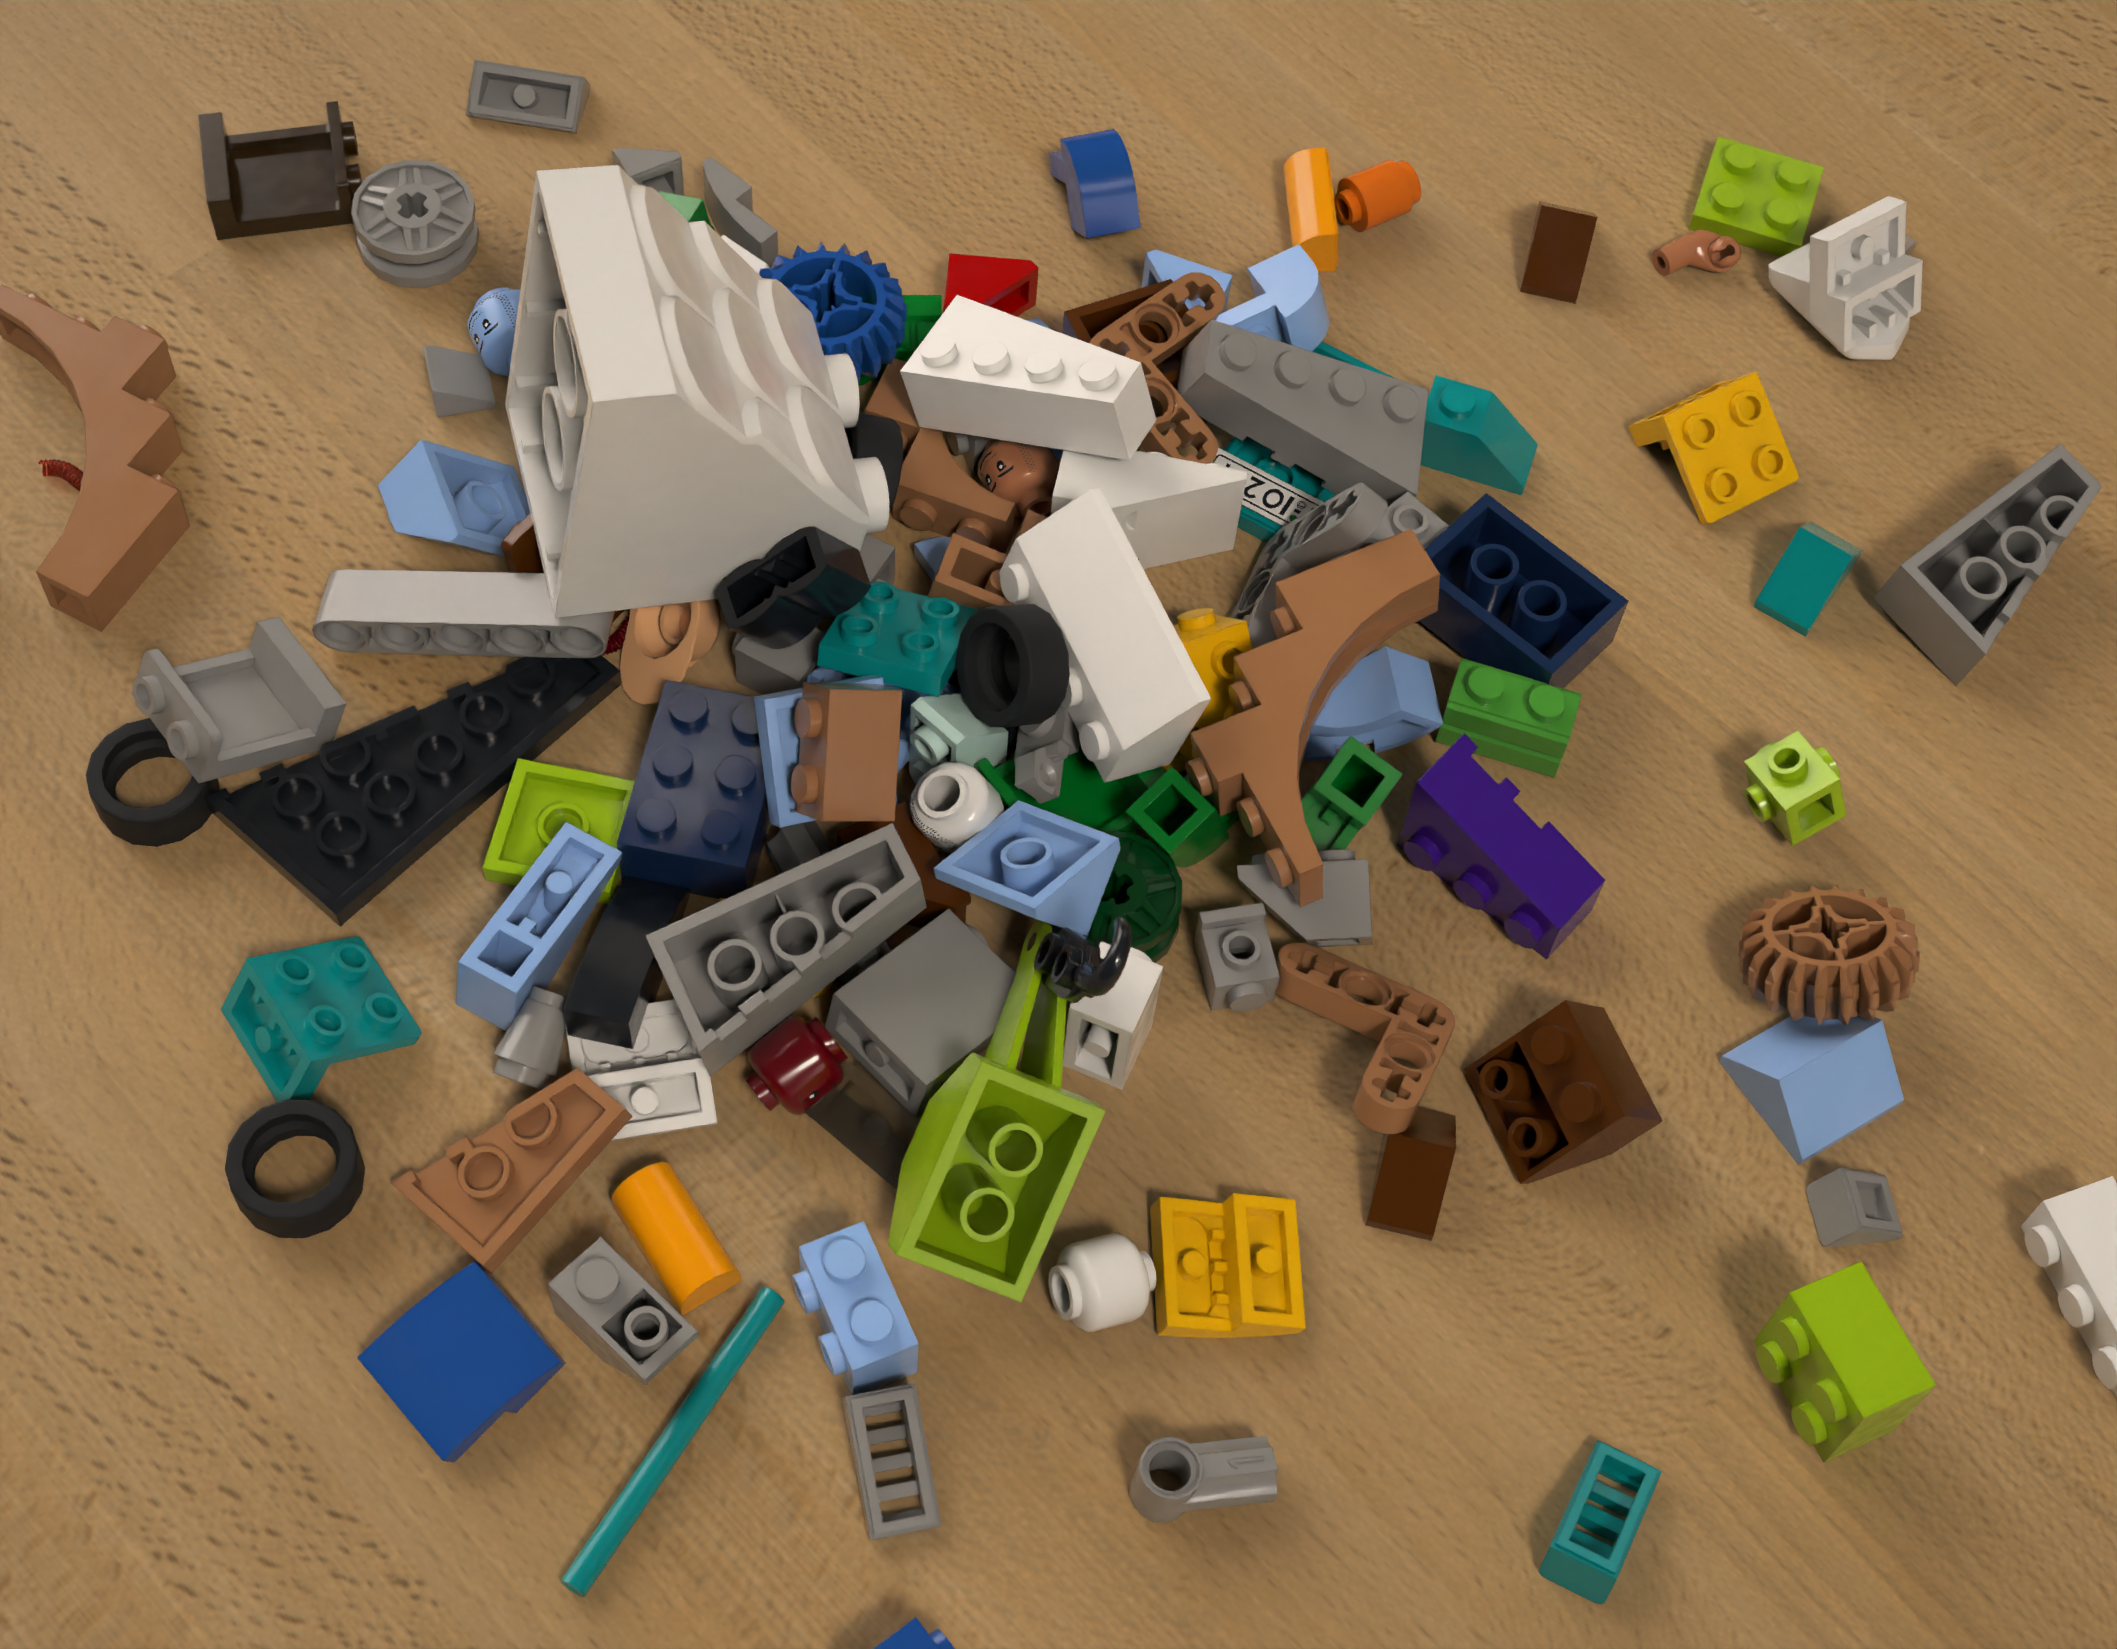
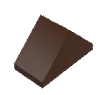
(1558, 252)
(1413, 1175)

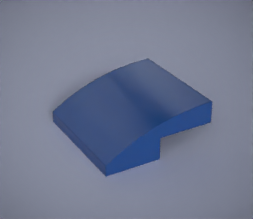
(461, 1361)

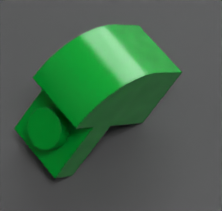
(1346, 795)
(1180, 819)

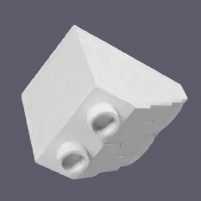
(669, 403)

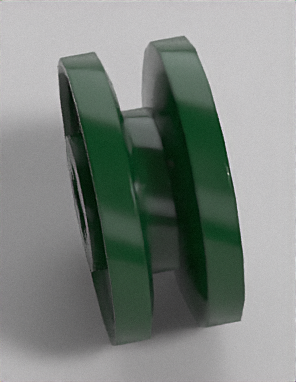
(1143, 891)

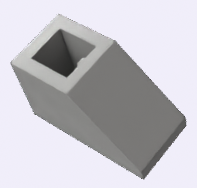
(1332, 921)
(619, 1313)

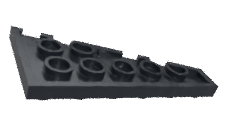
(400, 785)

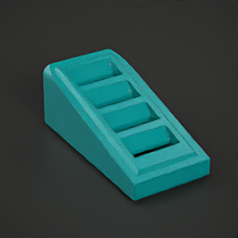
(1581, 1560)

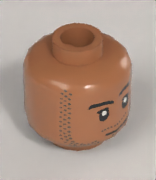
(1019, 474)

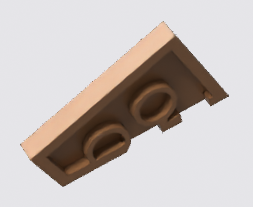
(510, 1176)

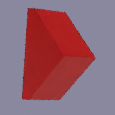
(992, 281)

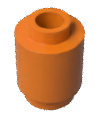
(1377, 194)

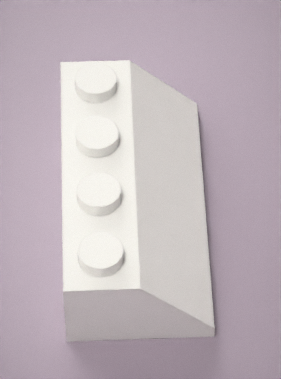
(1128, 670)

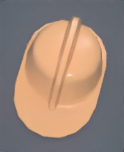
(664, 644)

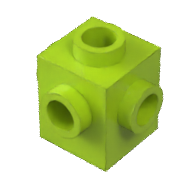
(1794, 787)

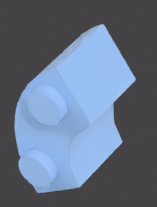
(1380, 702)

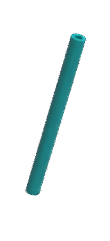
(672, 1442)

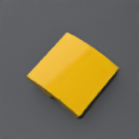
(1227, 1267)

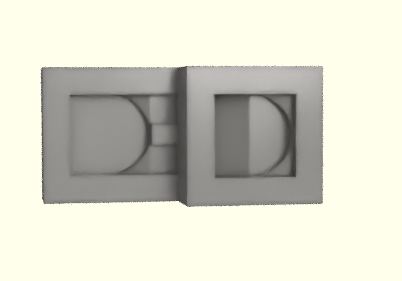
(732, 212)

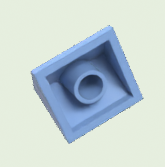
(1036, 866)
(1816, 1080)

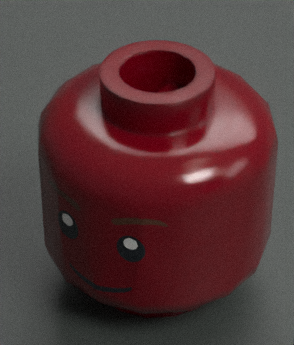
(795, 1065)

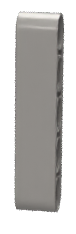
(452, 615)

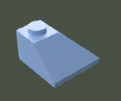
(454, 498)

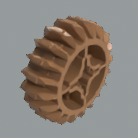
(1829, 954)

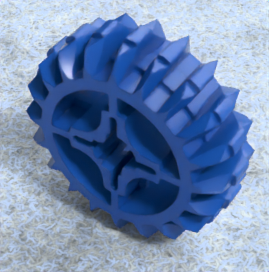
(851, 302)

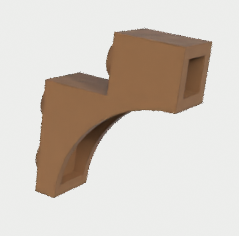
(932, 486)

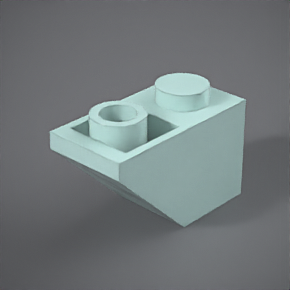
(948, 731)

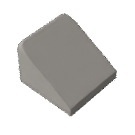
(458, 381)
(1853, 1208)

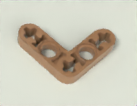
(1126, 340)
(1401, 1019)

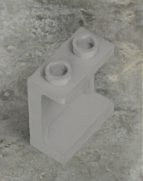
(240, 705)
(923, 1009)

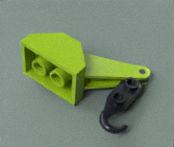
(1004, 1141)

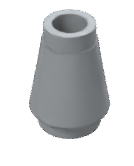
(533, 1040)

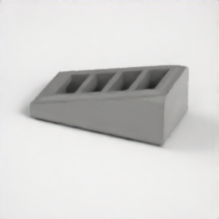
(880, 1402)

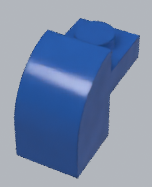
(1097, 183)

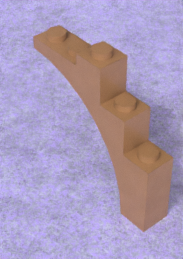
(125, 506)
(1323, 629)

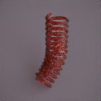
(54, 469)

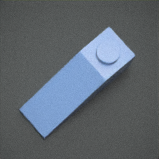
(535, 926)

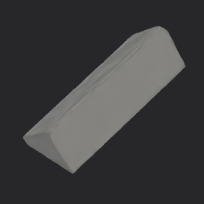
(527, 96)

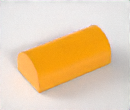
(1312, 206)
(674, 1237)

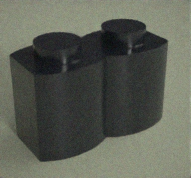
(793, 588)

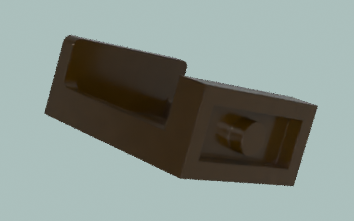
(279, 176)

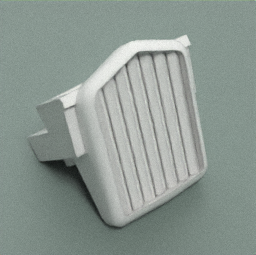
(1856, 281)

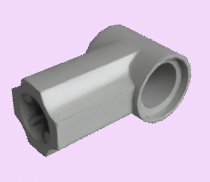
(1210, 1476)

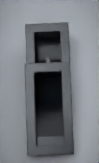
(619, 965)

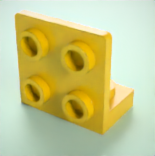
(1723, 445)

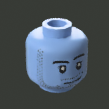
(493, 328)

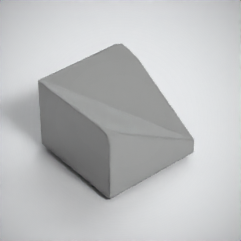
(652, 168)

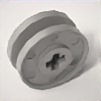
(415, 223)

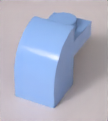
(1287, 301)

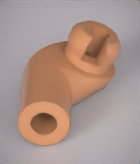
(1699, 250)

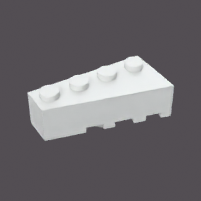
(1026, 384)

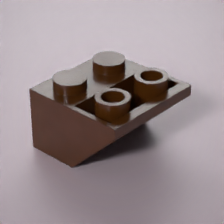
(1562, 1092)

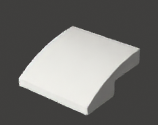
(657, 1080)

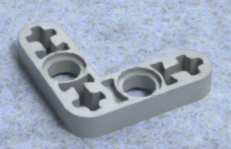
(1305, 544)

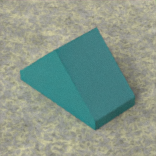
(1807, 577)

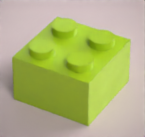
(1842, 1362)

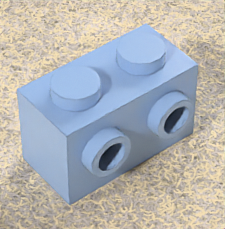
(857, 1308)

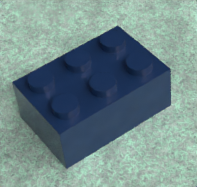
(1518, 598)
(698, 795)

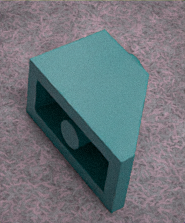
(1475, 437)

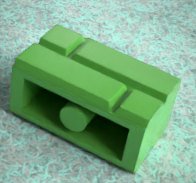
(1509, 717)

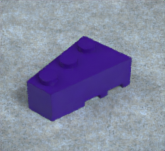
(1495, 853)

